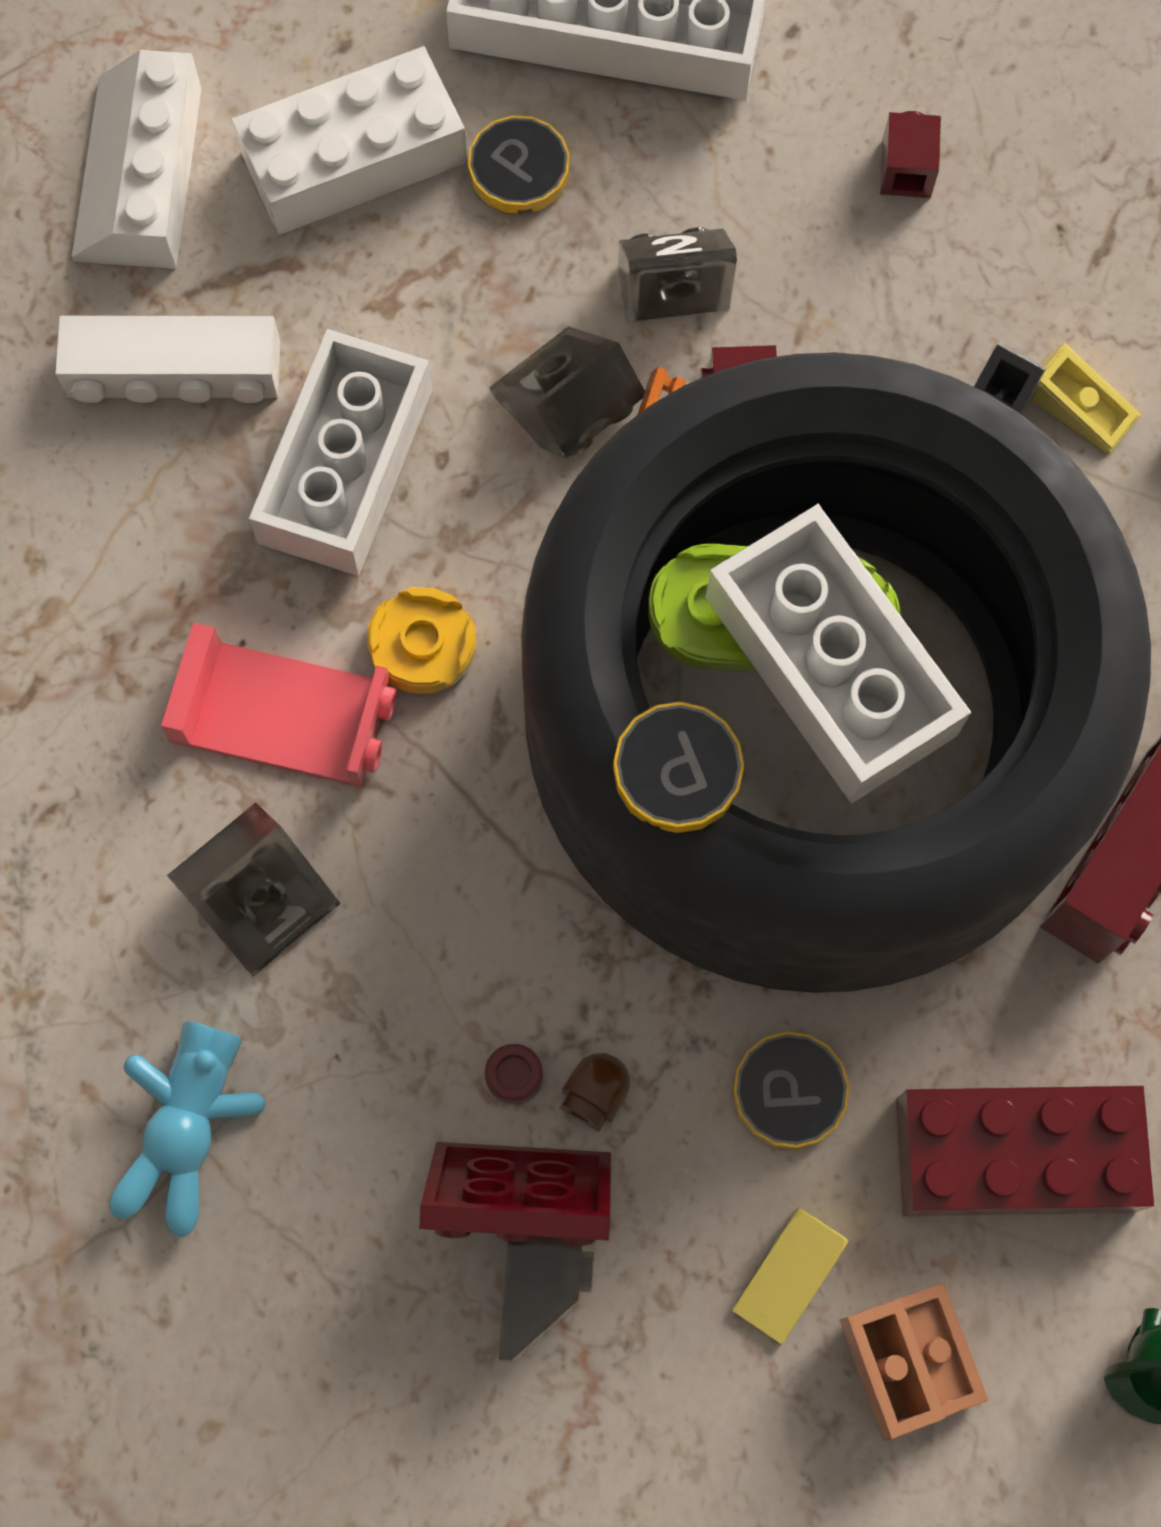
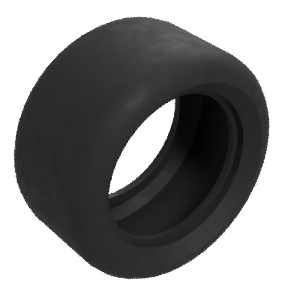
(950, 495)

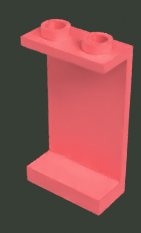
(277, 710)

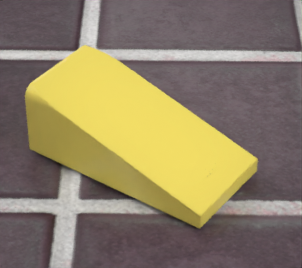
(1083, 399)
(790, 1275)

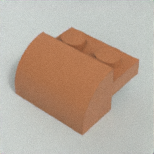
(913, 1361)

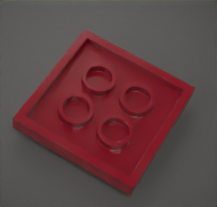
(518, 1193)

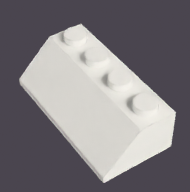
(139, 162)

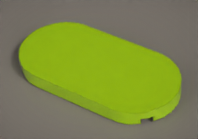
(687, 622)

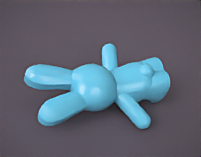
(180, 1130)

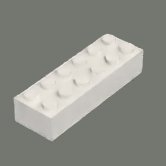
(655, 42)

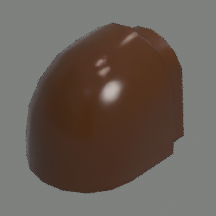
(596, 1089)

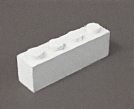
(168, 358)

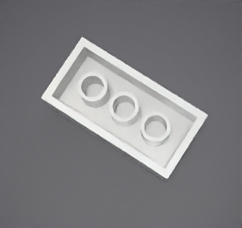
(351, 140)
(342, 452)
(835, 653)

